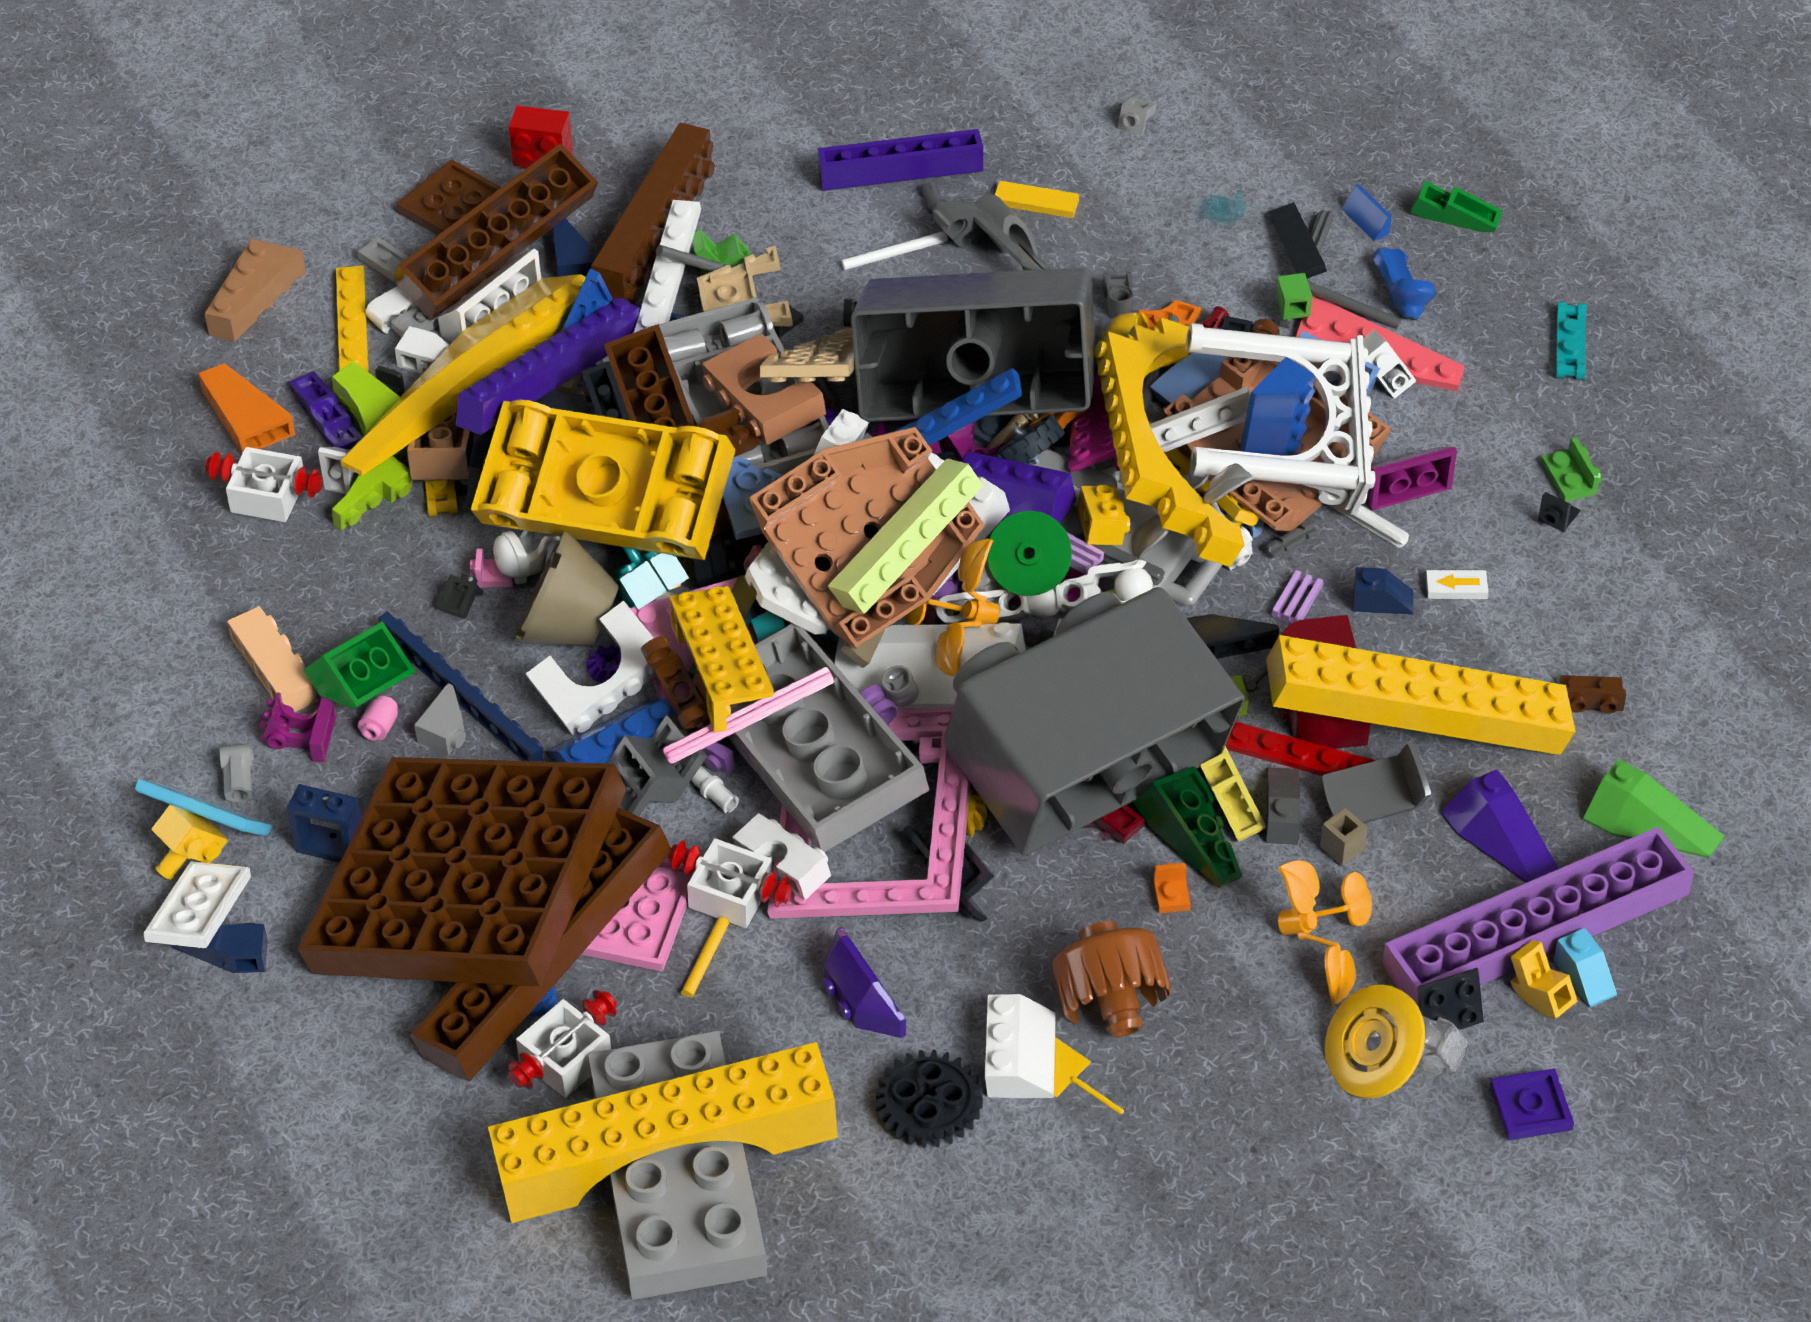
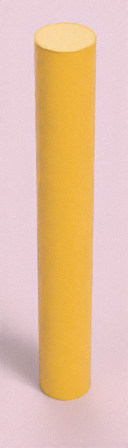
(705, 957)

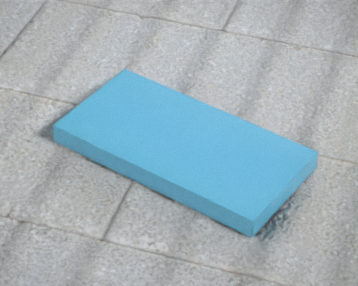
(203, 807)

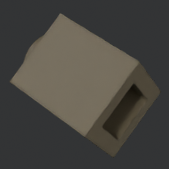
(1343, 836)

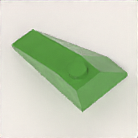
(1634, 803)

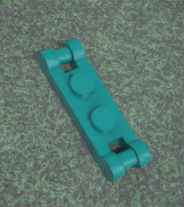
(1571, 341)

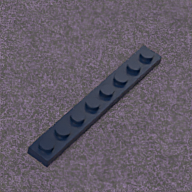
(468, 696)

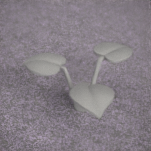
(1223, 483)

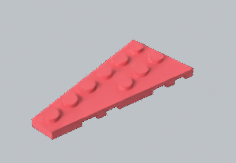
(1339, 325)

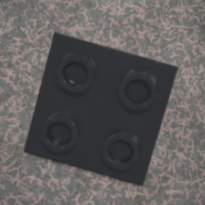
(1453, 999)

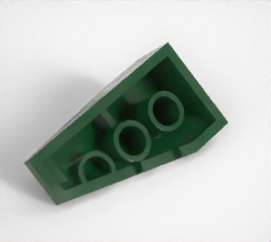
(1184, 817)

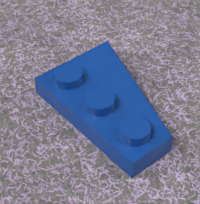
(591, 297)

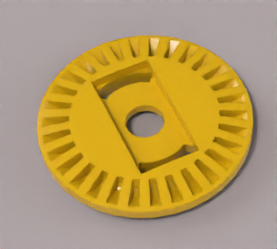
(1399, 1047)

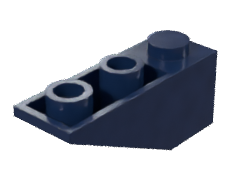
(234, 948)

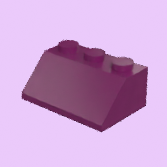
(1412, 477)

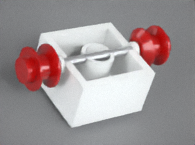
(263, 482)
(729, 880)
(560, 1044)

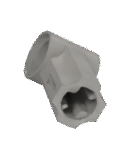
(237, 768)

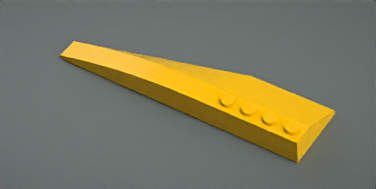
(476, 353)

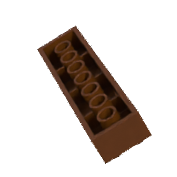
(495, 231)
(632, 245)
(653, 387)

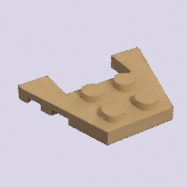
(736, 284)

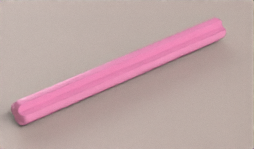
(749, 715)

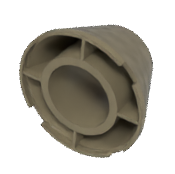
(568, 598)

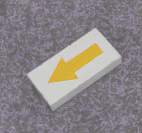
(1456, 584)

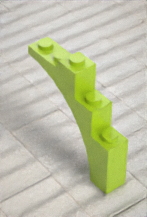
(368, 402)

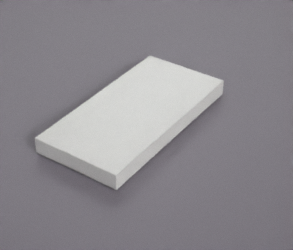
(197, 904)

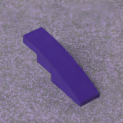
(325, 411)

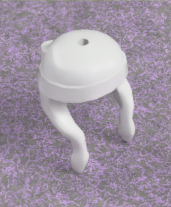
(515, 555)

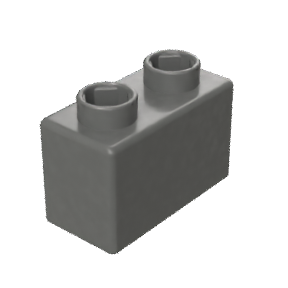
(946, 334)
(1088, 715)

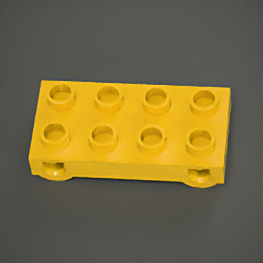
(604, 479)

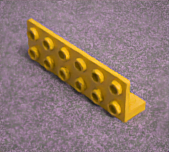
(720, 649)

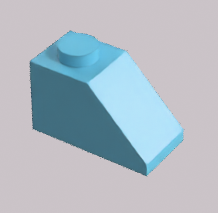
(1586, 965)

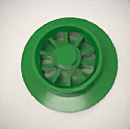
(1029, 553)

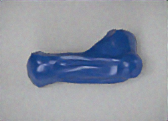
(1405, 292)

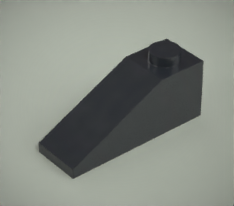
(1232, 635)

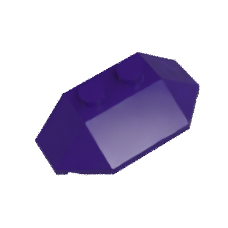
(859, 990)

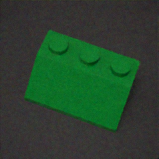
(360, 668)

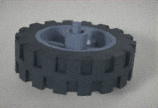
(1031, 442)

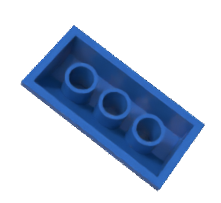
(1279, 411)
(602, 740)

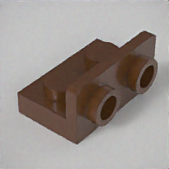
(726, 424)
(1594, 693)

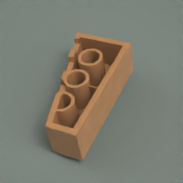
(252, 287)

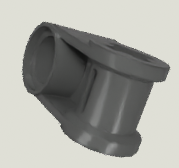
(1118, 293)

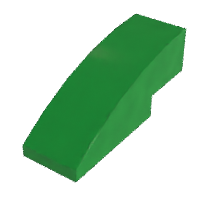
(1455, 208)

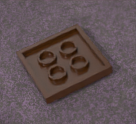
(446, 197)

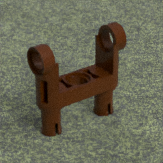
(671, 672)

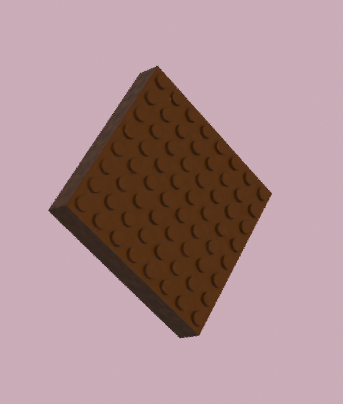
(464, 870)

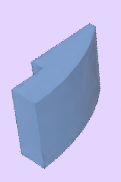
(1187, 377)

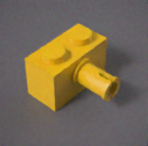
(187, 837)

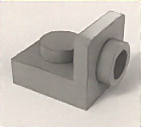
(1135, 114)

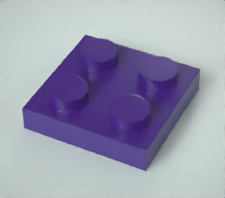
(1531, 1104)

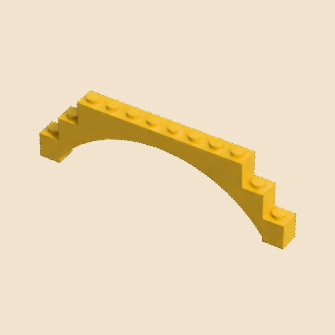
(1143, 465)

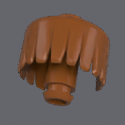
(1114, 965)

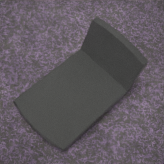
(1379, 787)

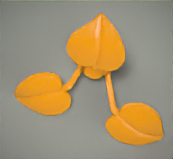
(977, 611)
(1302, 888)

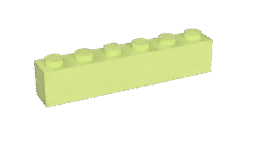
(905, 536)

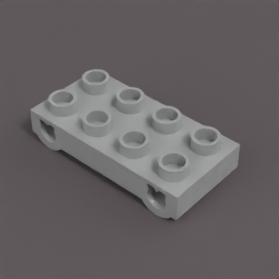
(712, 332)
(687, 1209)

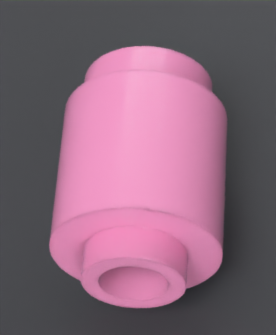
(378, 718)

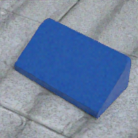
(1367, 213)

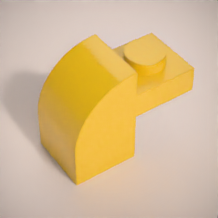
(1540, 986)

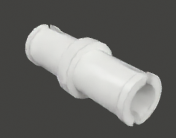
(712, 788)

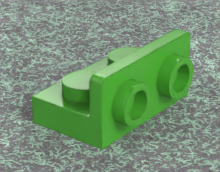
(1572, 471)

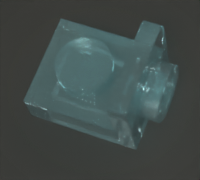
(1225, 209)

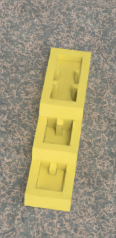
(1233, 796)

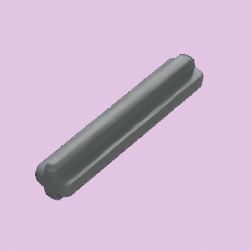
(1115, 555)

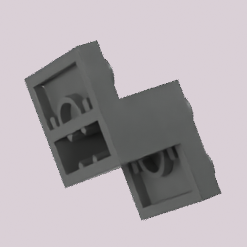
(648, 772)

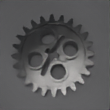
(929, 1098)

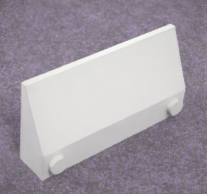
(915, 649)

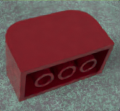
(1318, 728)

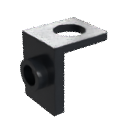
(1556, 512)

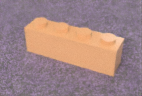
(272, 658)

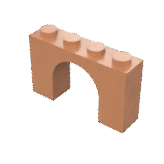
(765, 415)

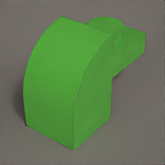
(729, 251)

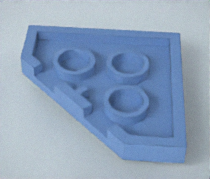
(741, 484)

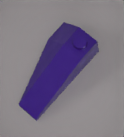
(1498, 824)

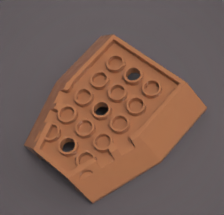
(1276, 503)
(824, 511)

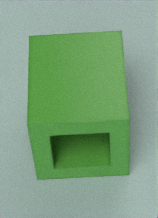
(1294, 296)

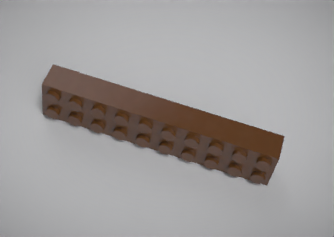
(480, 1017)

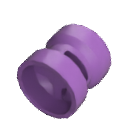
(877, 698)

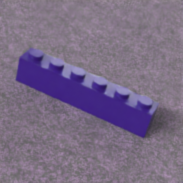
(900, 159)

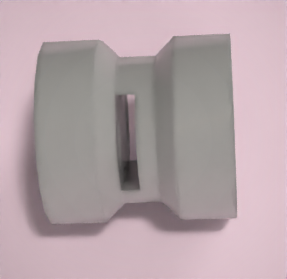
(900, 685)

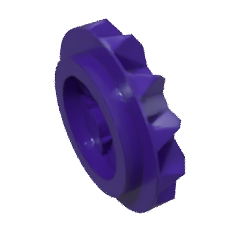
(596, 663)

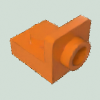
(1171, 887)

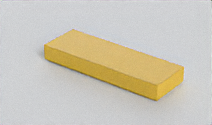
(1038, 199)

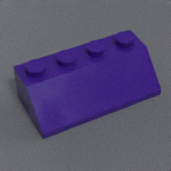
(1026, 485)

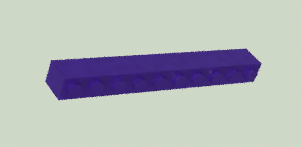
(545, 365)

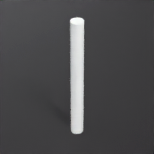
(894, 250)

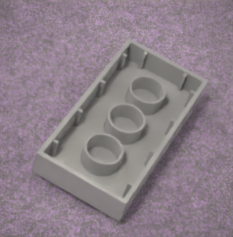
(828, 752)

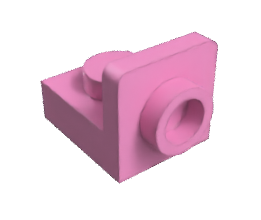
(487, 572)

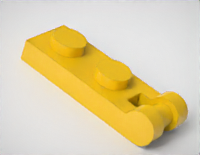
(438, 490)

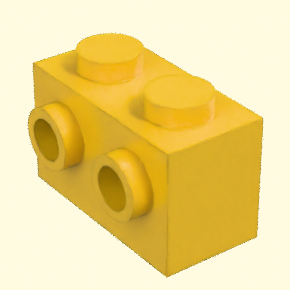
(1102, 515)

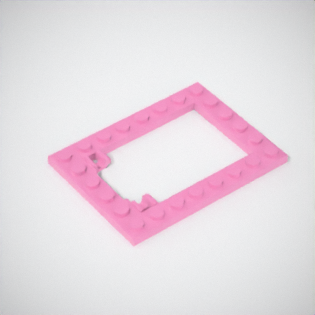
(943, 883)

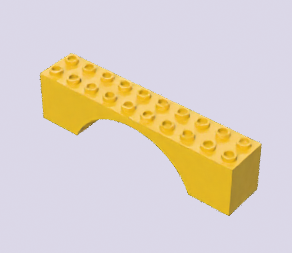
(763, 1101)

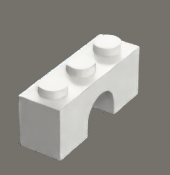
(800, 863)

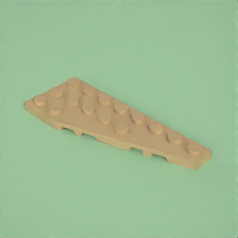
(812, 359)

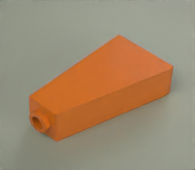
(244, 410)

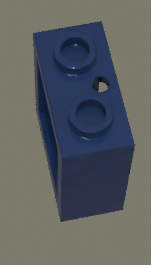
(316, 839)

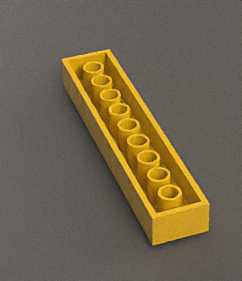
(1419, 695)

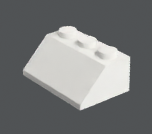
(1019, 1048)

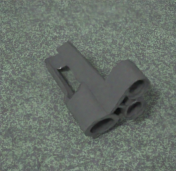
(989, 216)

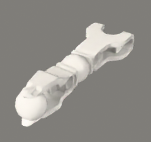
(1130, 582)

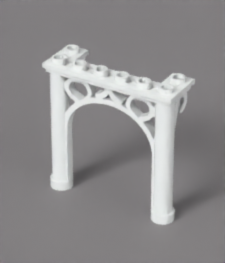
(1328, 361)

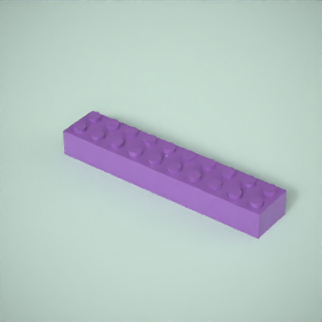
(1585, 894)

